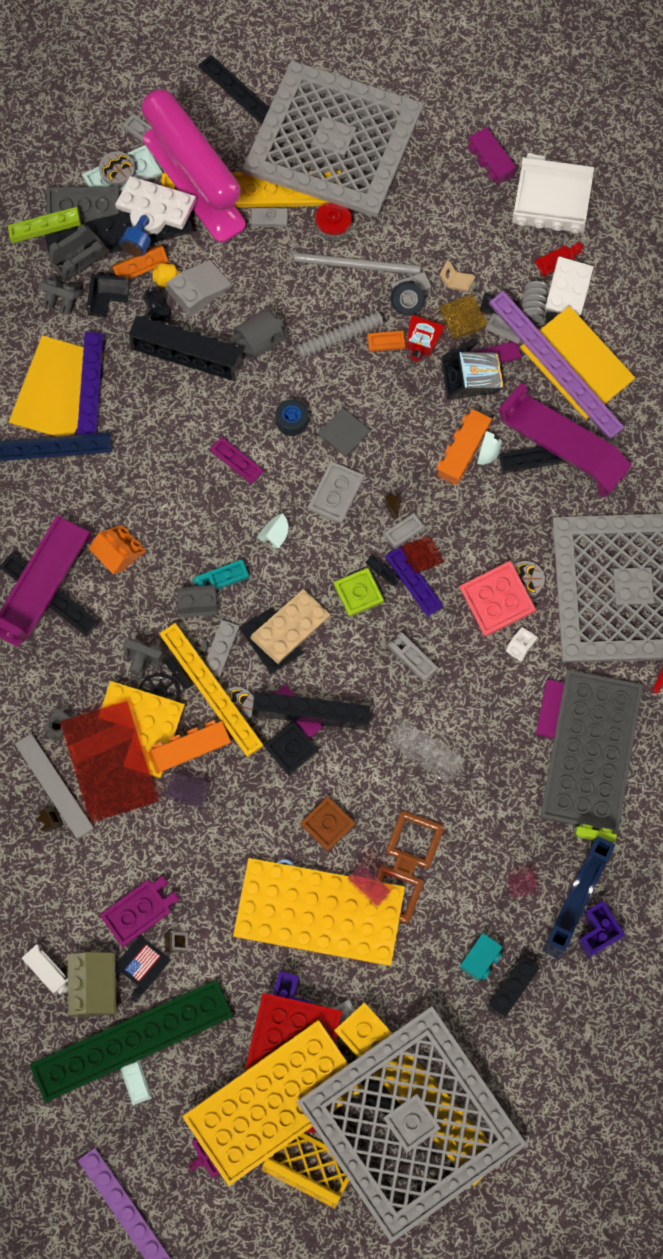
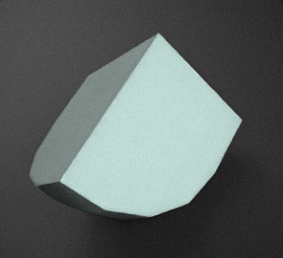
(489, 449)
(275, 531)

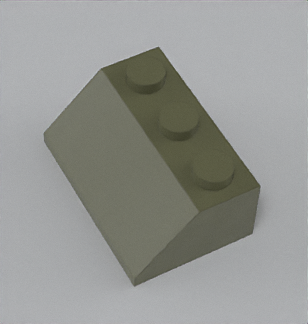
(91, 984)

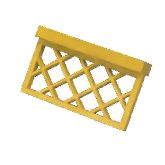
(305, 1183)

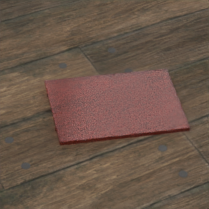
(108, 761)

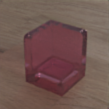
(521, 884)

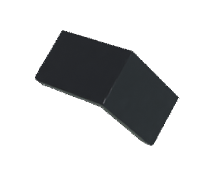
(105, 289)

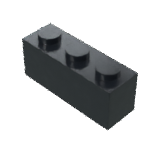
(513, 988)

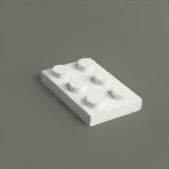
(568, 286)

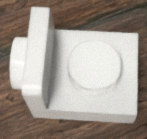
(521, 644)

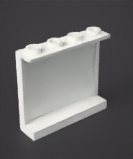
(553, 195)

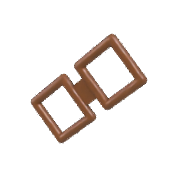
(406, 862)

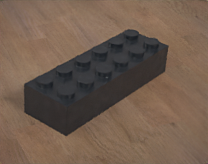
(185, 348)

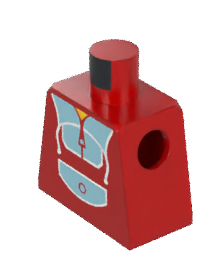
(423, 337)

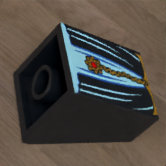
(472, 375)

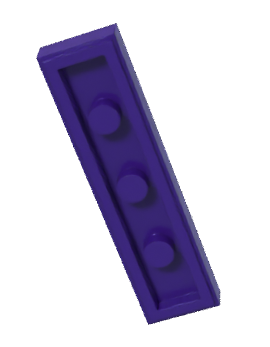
(414, 583)

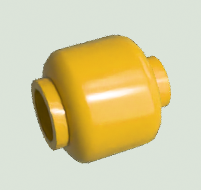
(164, 273)

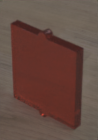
(422, 554)

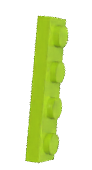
(44, 225)

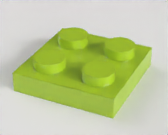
(358, 592)
(586, 832)

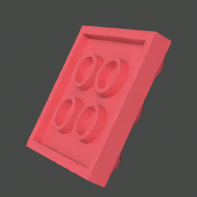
(497, 599)

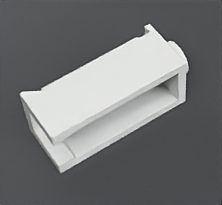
(46, 970)

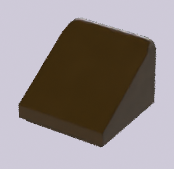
(392, 505)
(176, 942)

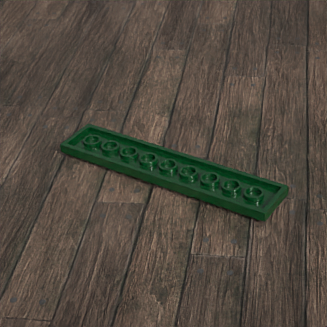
(130, 1041)

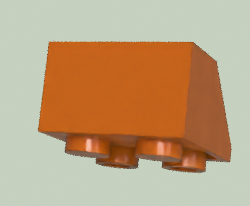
(116, 549)

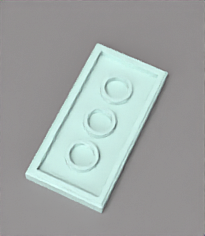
(145, 169)

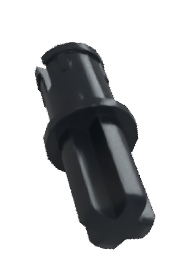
(382, 570)
(178, 672)

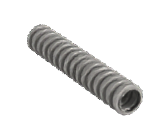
(340, 334)

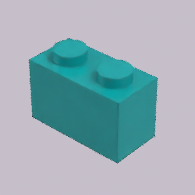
(481, 957)

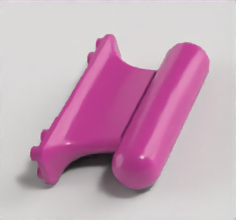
(192, 164)

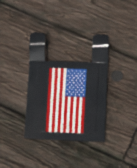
(142, 965)

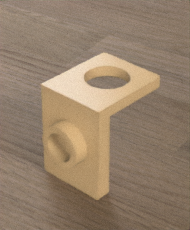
(456, 280)

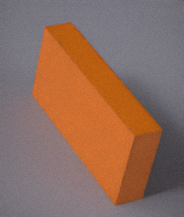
(386, 341)

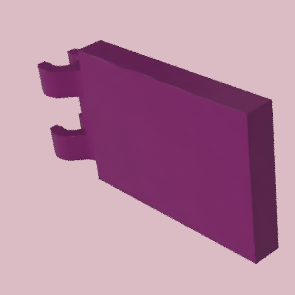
(138, 911)

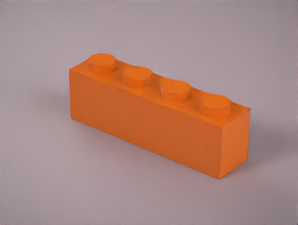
(464, 447)
(188, 747)

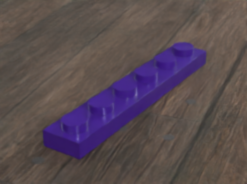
(90, 383)

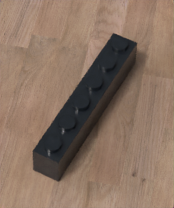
(310, 710)

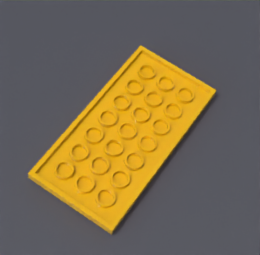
(316, 913)
(259, 1107)

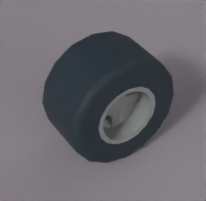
(407, 298)

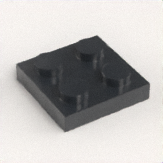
(291, 748)

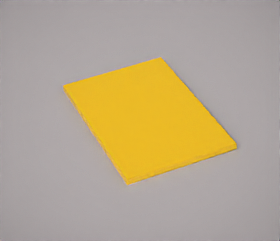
(585, 355)
(51, 389)

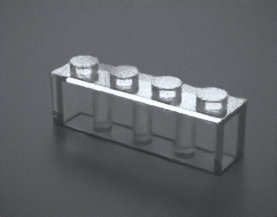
(425, 750)

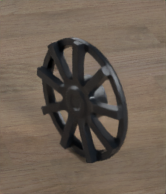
(464, 347)
(159, 690)

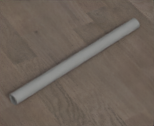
(357, 263)

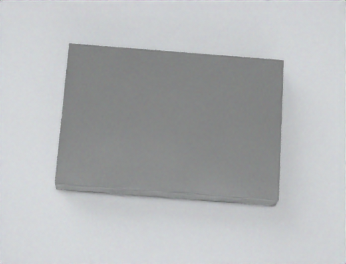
(336, 492)

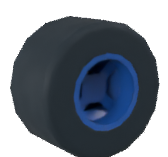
(289, 411)

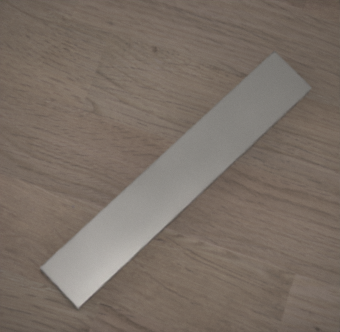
(54, 786)

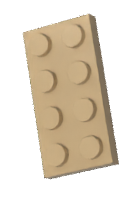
(290, 626)

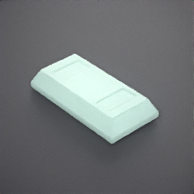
(136, 1083)

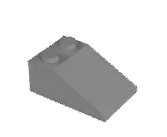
(197, 287)

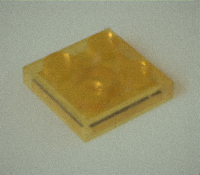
(462, 317)

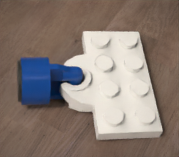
(150, 210)

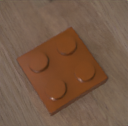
(327, 824)

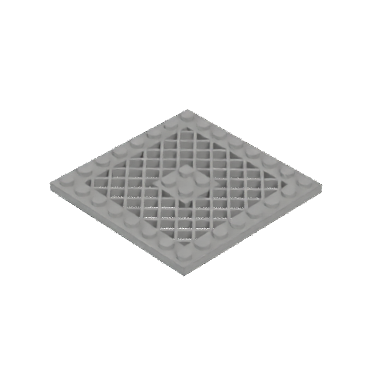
(333, 138)
(631, 587)
(411, 1124)

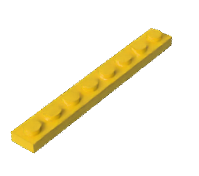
(211, 690)

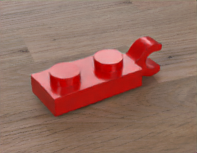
(547, 263)

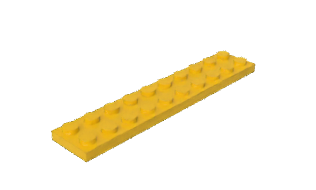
(261, 193)
(364, 1031)

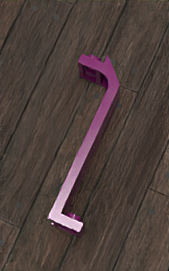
(565, 439)
(41, 580)

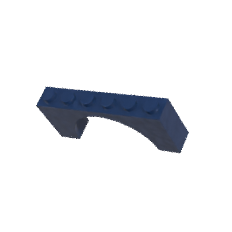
(578, 897)

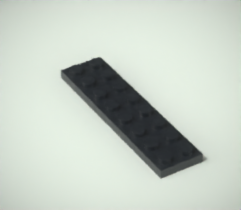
(111, 229)

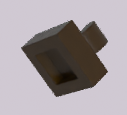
(50, 819)

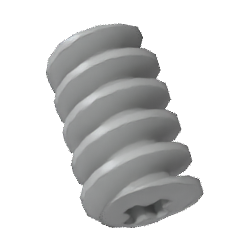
(534, 301)

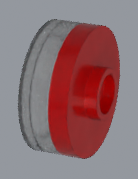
(332, 221)

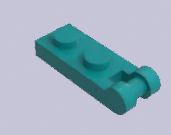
(223, 576)

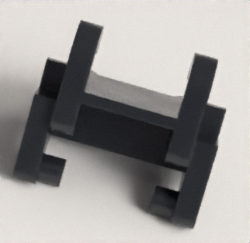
(155, 299)

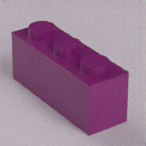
(491, 156)

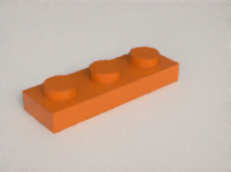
(136, 266)

